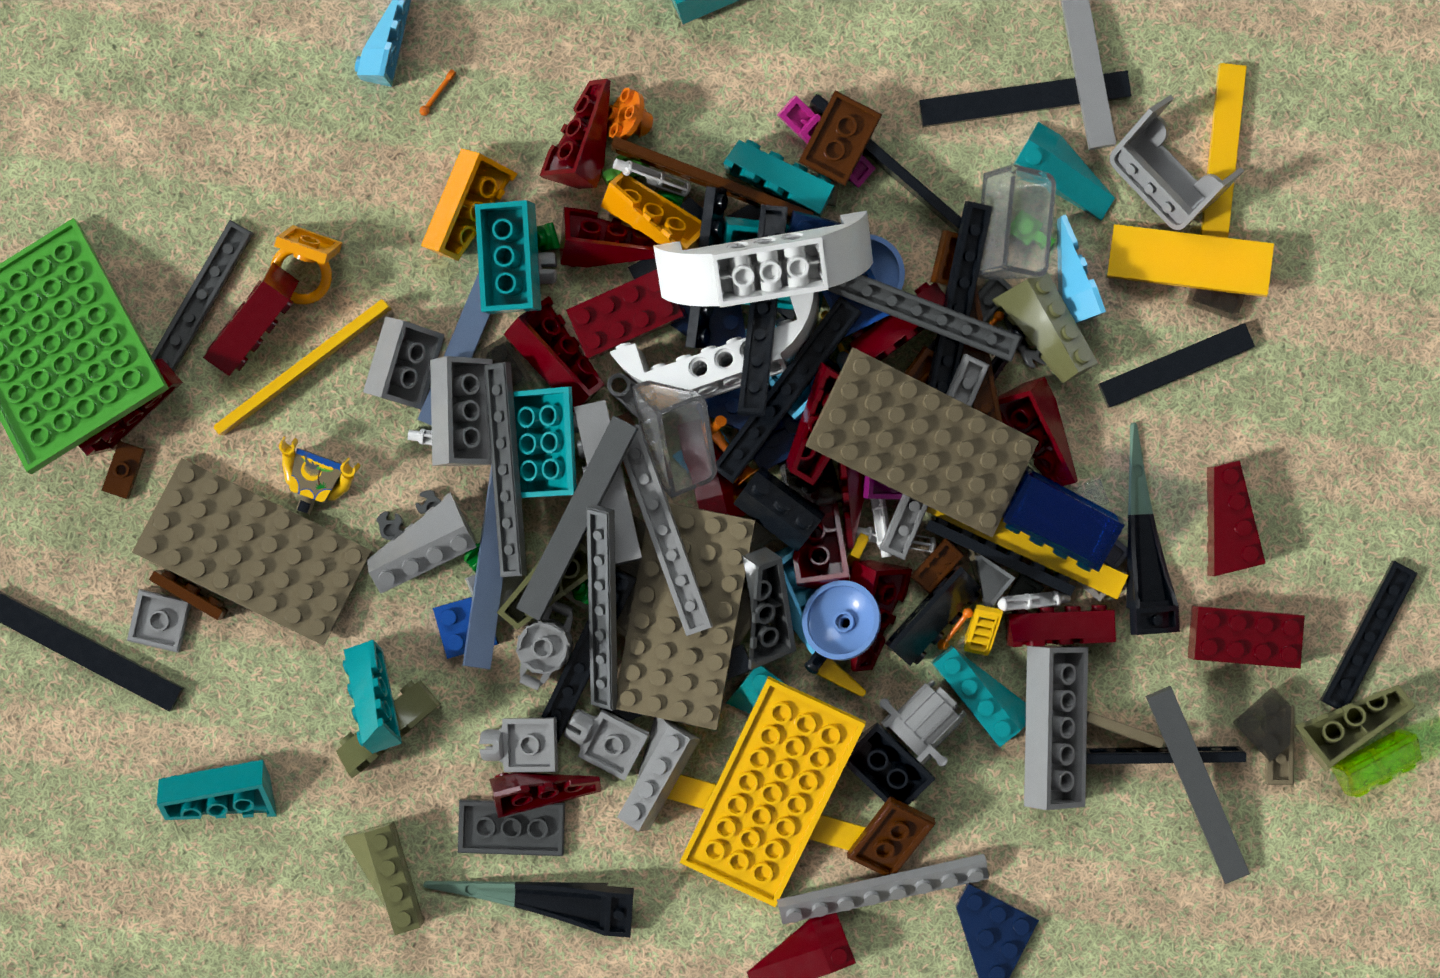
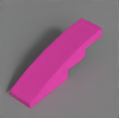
(803, 123)

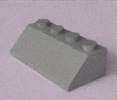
(459, 412)

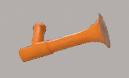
(719, 439)

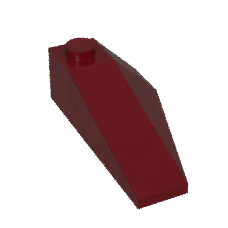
(1035, 412)

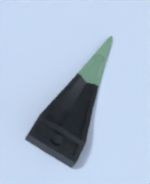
(1149, 586)
(585, 905)

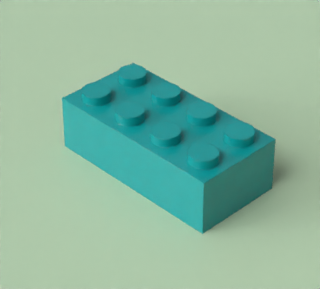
(508, 257)

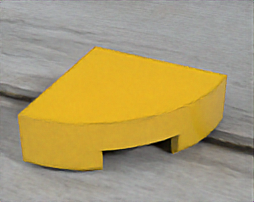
(858, 549)

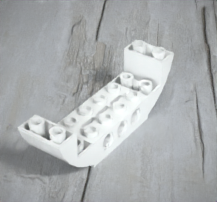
(765, 265)
(719, 379)

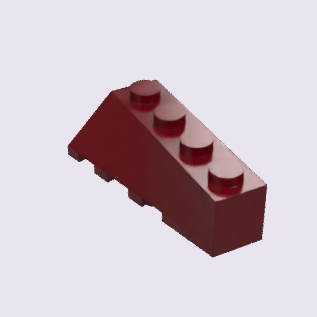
(893, 332)
(553, 353)
(1060, 627)

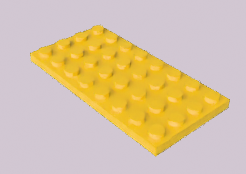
(772, 791)

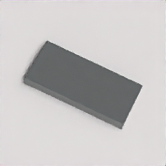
(523, 833)

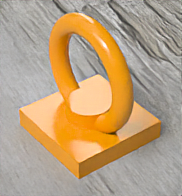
(308, 248)

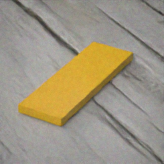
(1190, 260)

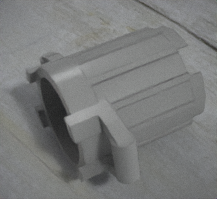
(545, 645)
(924, 721)

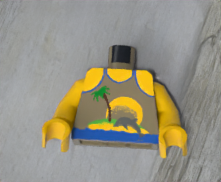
(314, 476)

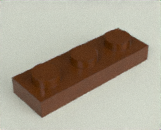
(189, 593)

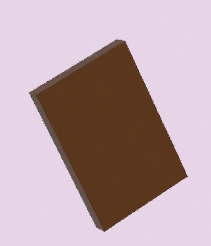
(840, 138)
(891, 837)

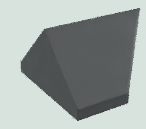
(992, 580)

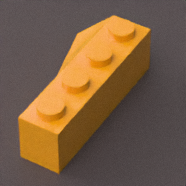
(471, 182)
(651, 213)

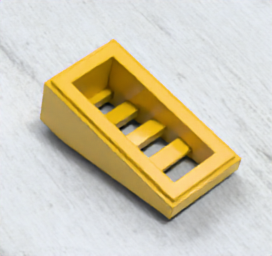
(982, 632)
(834, 673)

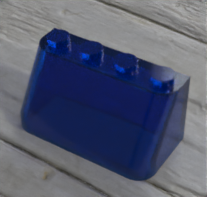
(1063, 521)

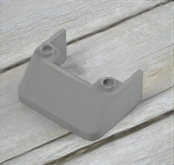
(1160, 176)

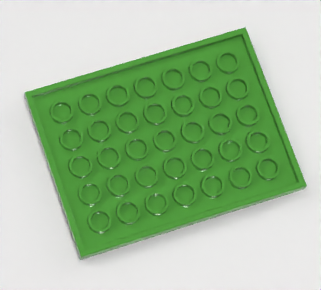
(66, 349)

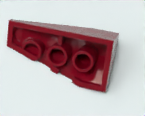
(581, 151)
(598, 242)
(719, 493)
(852, 493)
(823, 554)
(887, 585)
(528, 791)
(809, 952)

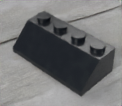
(933, 615)

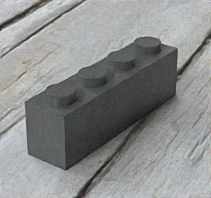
(771, 616)

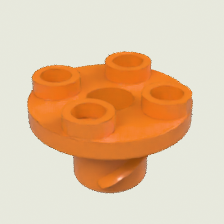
(628, 116)

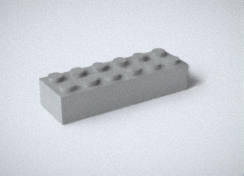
(592, 423)
(1056, 727)

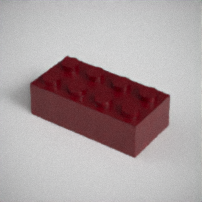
(623, 315)
(1246, 636)

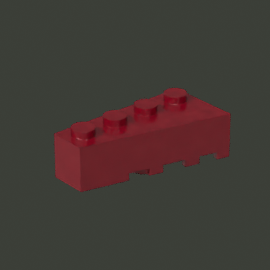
(252, 320)
(801, 459)
(1230, 521)

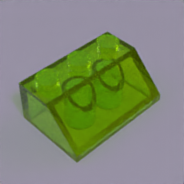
(1378, 762)

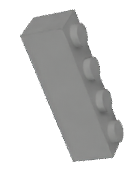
(422, 546)
(662, 764)

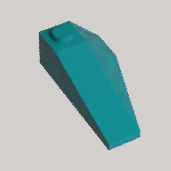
(1074, 179)

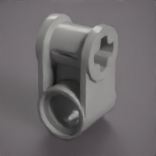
(625, 397)

